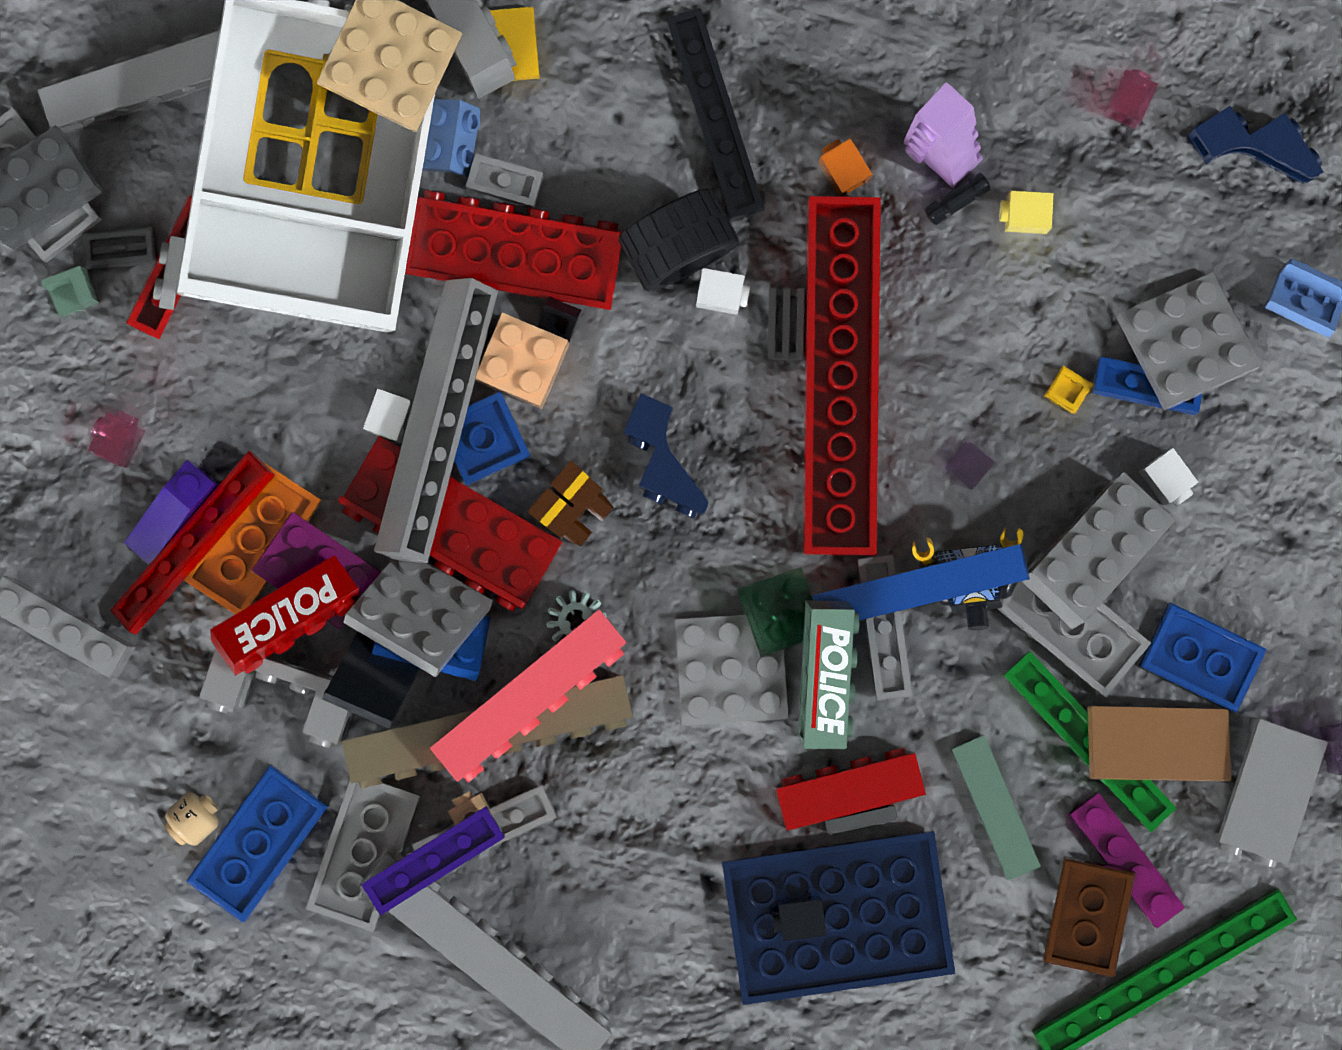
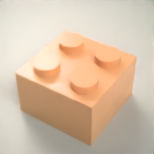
(522, 361)

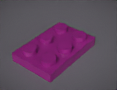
(301, 547)

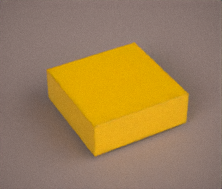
(1068, 390)

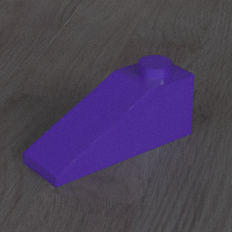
(171, 510)

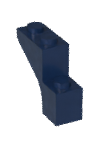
(1275, 144)
(664, 474)

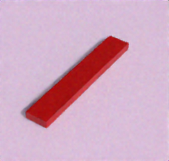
(192, 542)

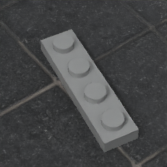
(885, 638)
(515, 815)

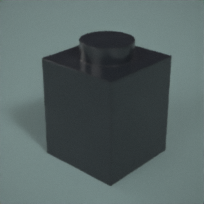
(799, 918)

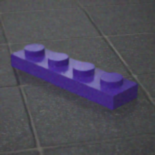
(433, 860)

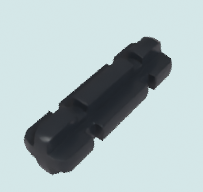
(957, 198)

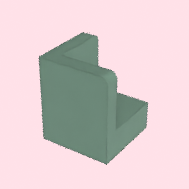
(71, 291)

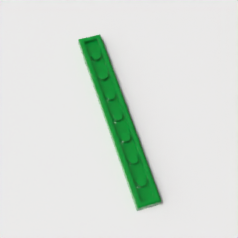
(1166, 973)

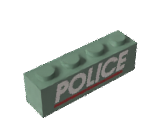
(827, 674)

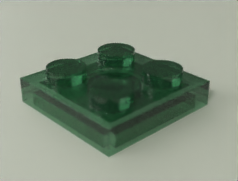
(776, 610)

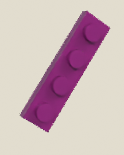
(1122, 851)

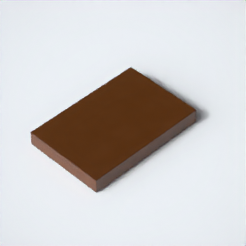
(1089, 916)

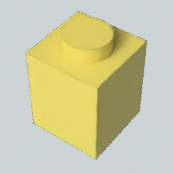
(1027, 212)

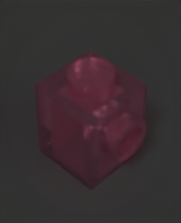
(116, 438)

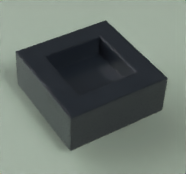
(559, 318)

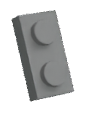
(504, 180)
(166, 288)

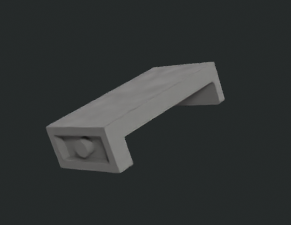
(1271, 793)

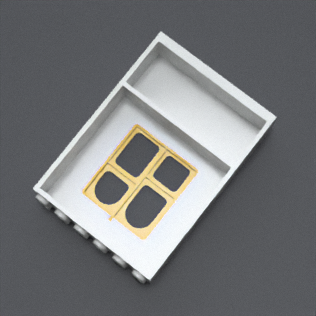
(290, 243)

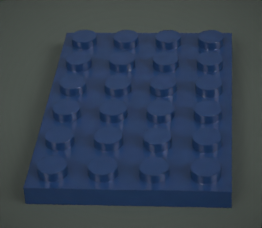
(878, 909)

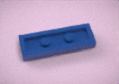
(1129, 383)

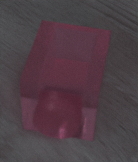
(1131, 98)

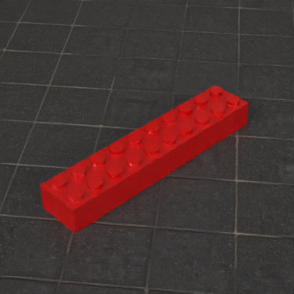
(841, 376)

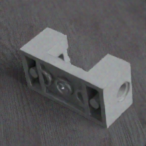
(226, 692)

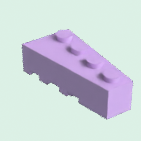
(945, 136)

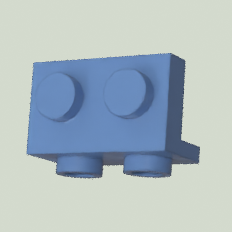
(451, 137)
(1307, 297)

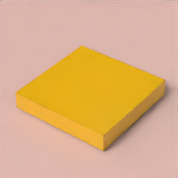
(520, 33)

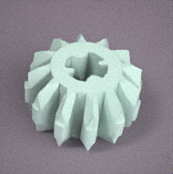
(562, 622)

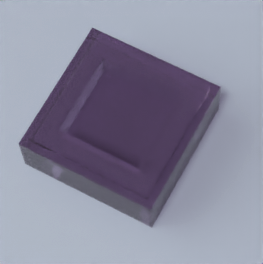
(969, 465)

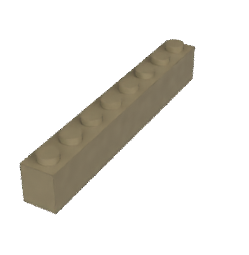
(408, 747)

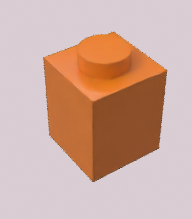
(844, 167)

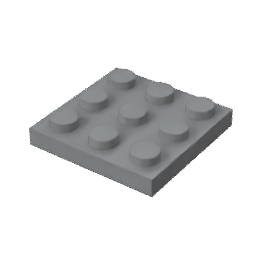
(1188, 341)
(418, 613)
(725, 675)

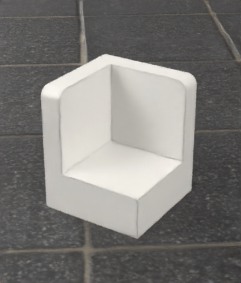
(387, 415)

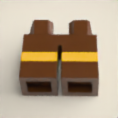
(582, 493)

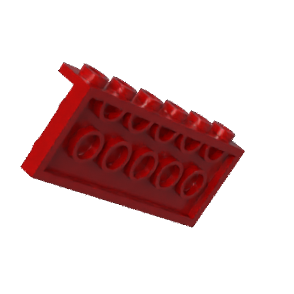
(515, 250)
(472, 532)

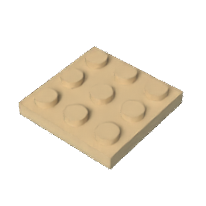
(390, 60)

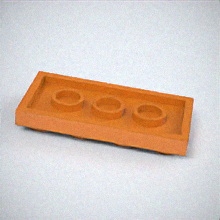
(226, 568)

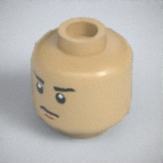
(191, 819)

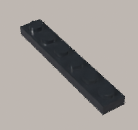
(715, 114)

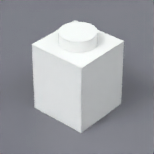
(722, 291)
(1169, 478)

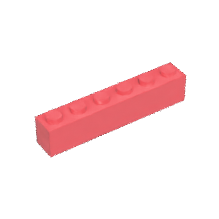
(528, 695)

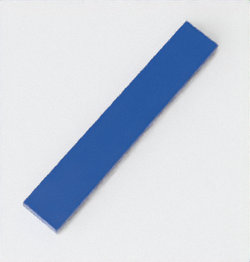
(933, 583)

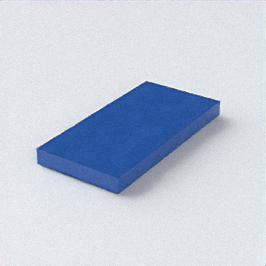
(257, 843)

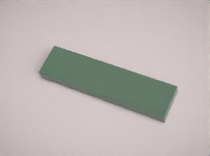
(995, 807)

